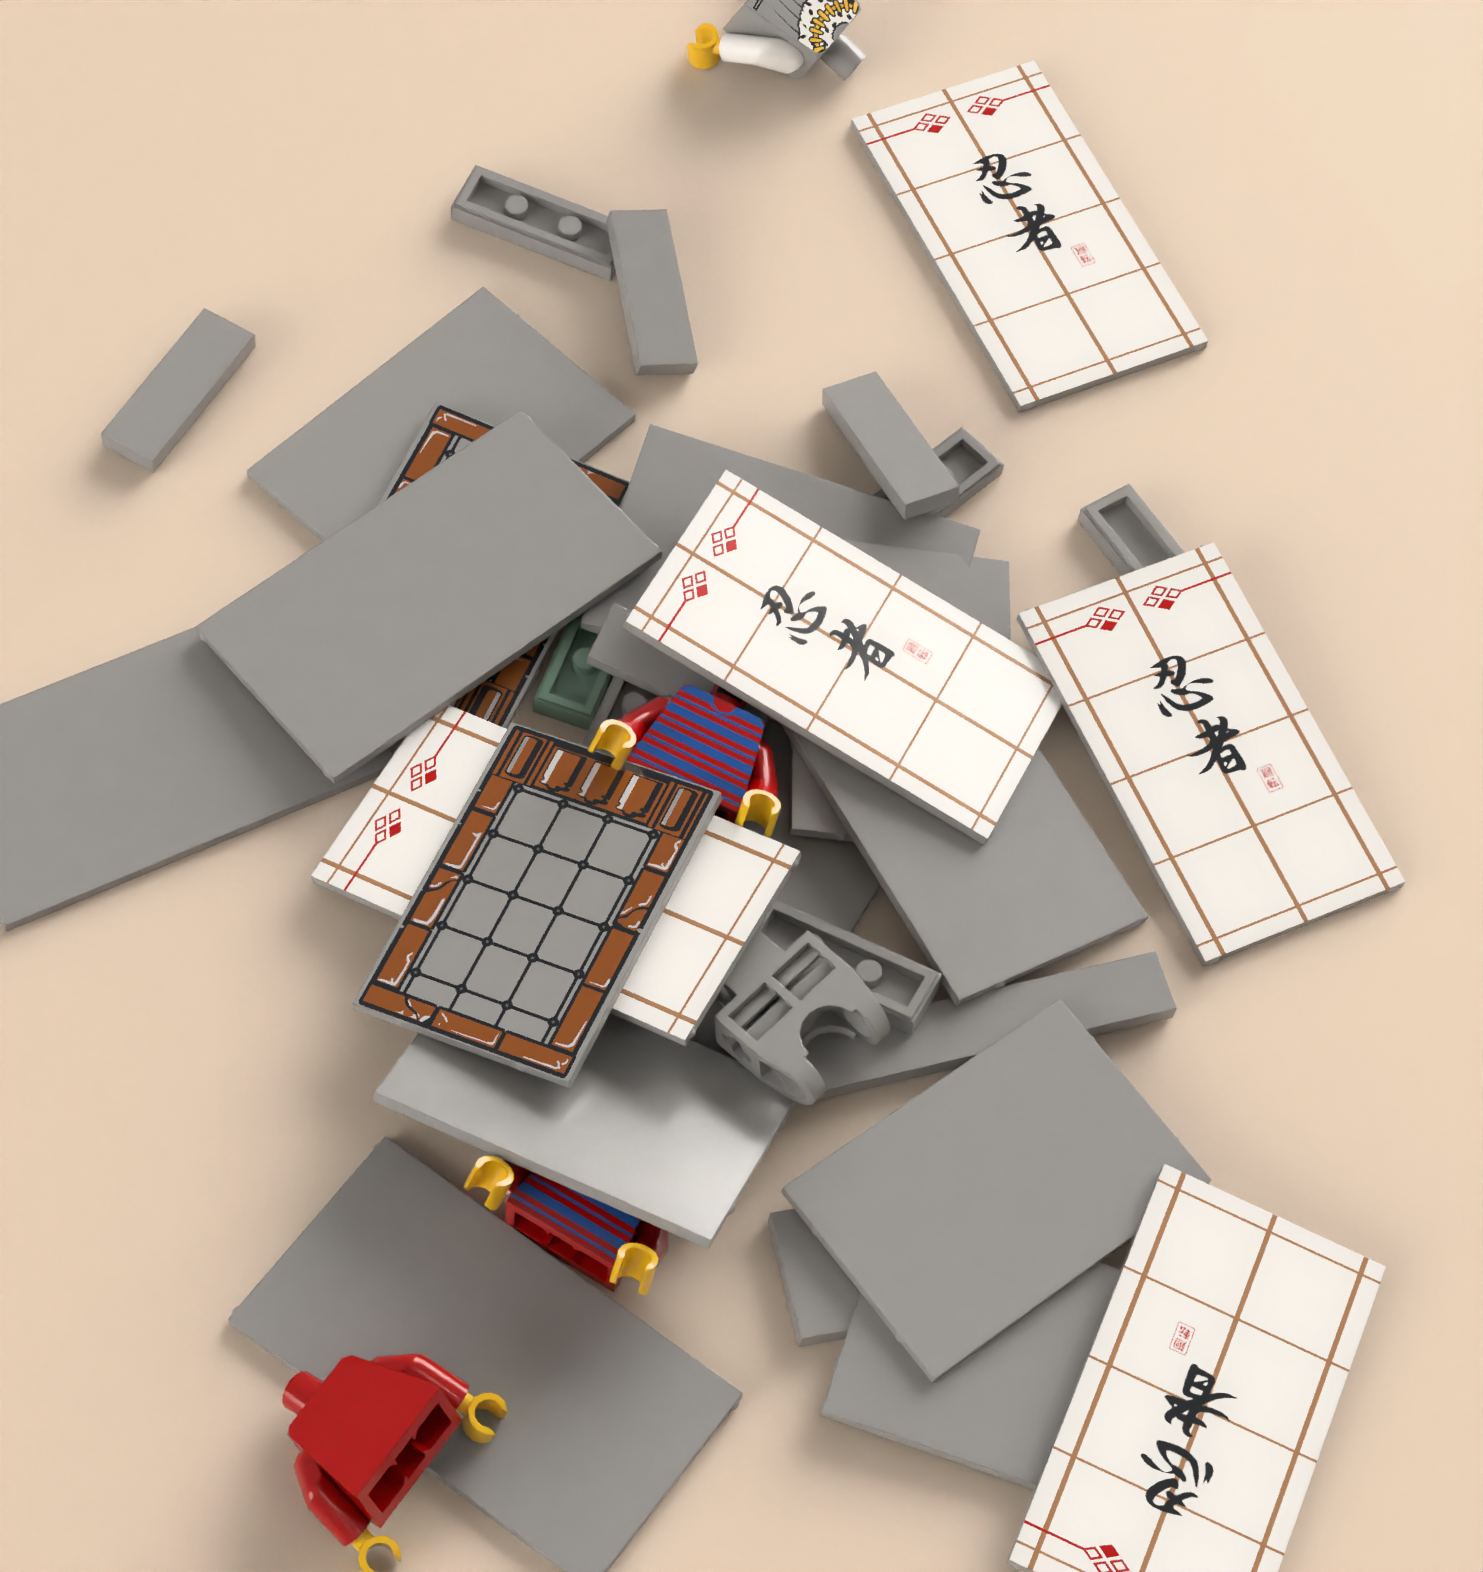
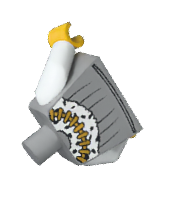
(782, 37)

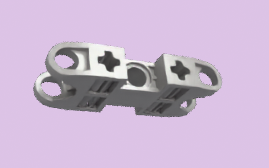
(784, 1001)

